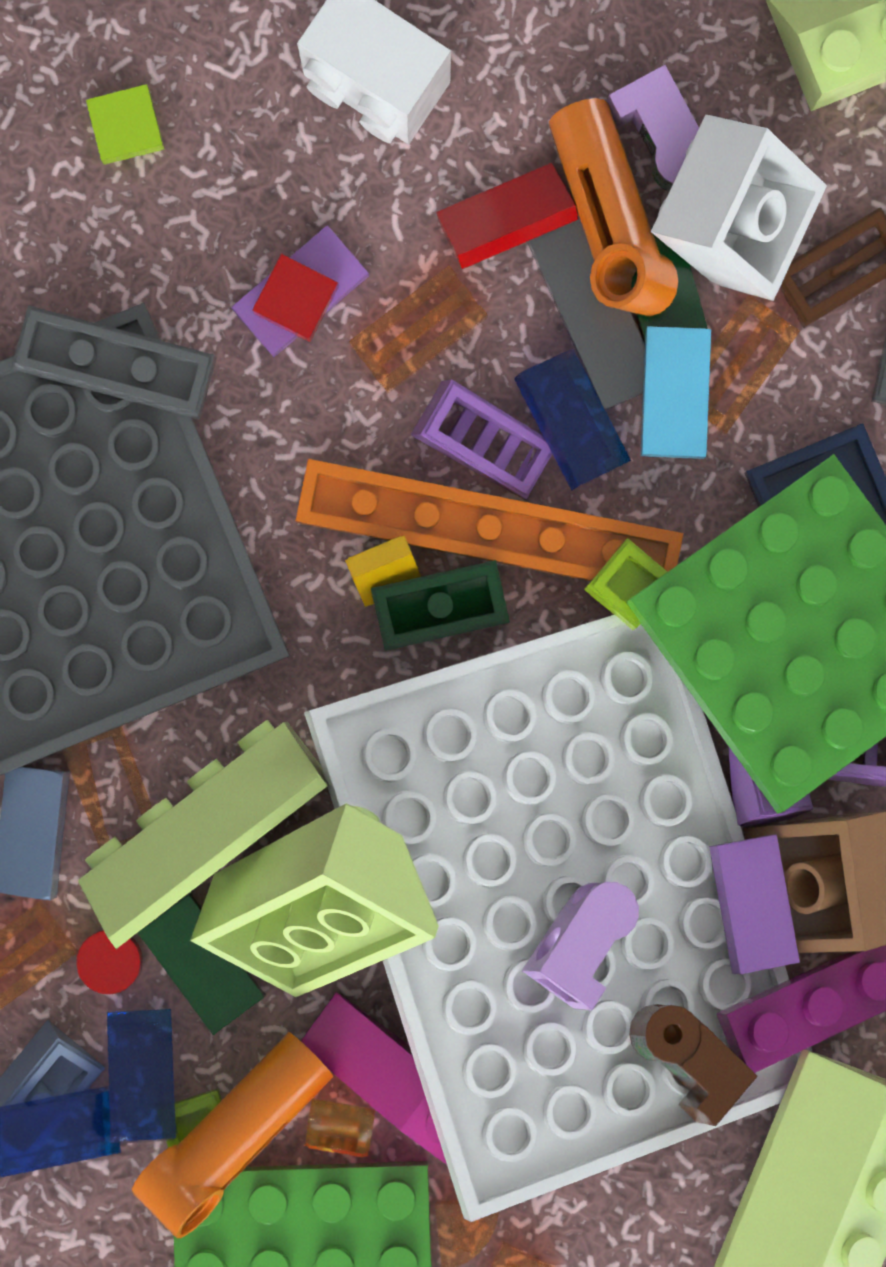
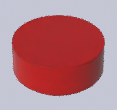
(108, 968)

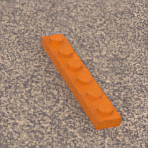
(472, 522)

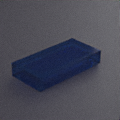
(572, 419)
(140, 1076)
(55, 1131)

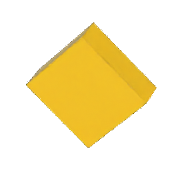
(382, 566)

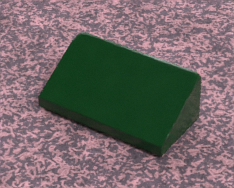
(440, 605)

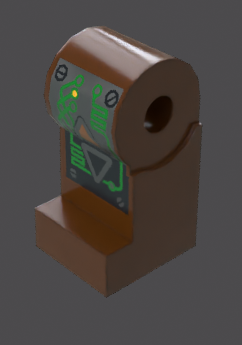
(694, 1057)

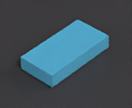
(675, 392)

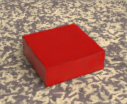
(295, 298)

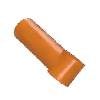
(611, 211)
(191, 1177)

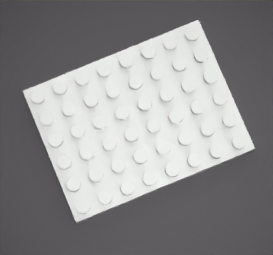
(511, 795)

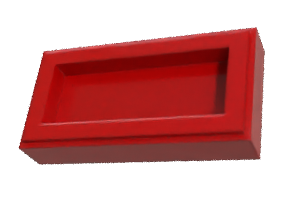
(507, 215)

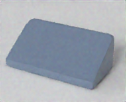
(32, 831)
(48, 1068)

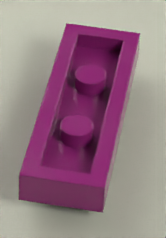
(806, 1008)

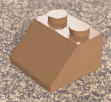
(834, 879)

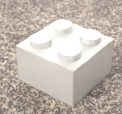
(374, 65)
(739, 206)

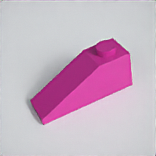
(374, 1067)

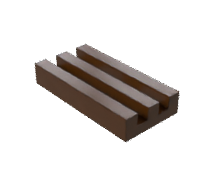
(796, 295)

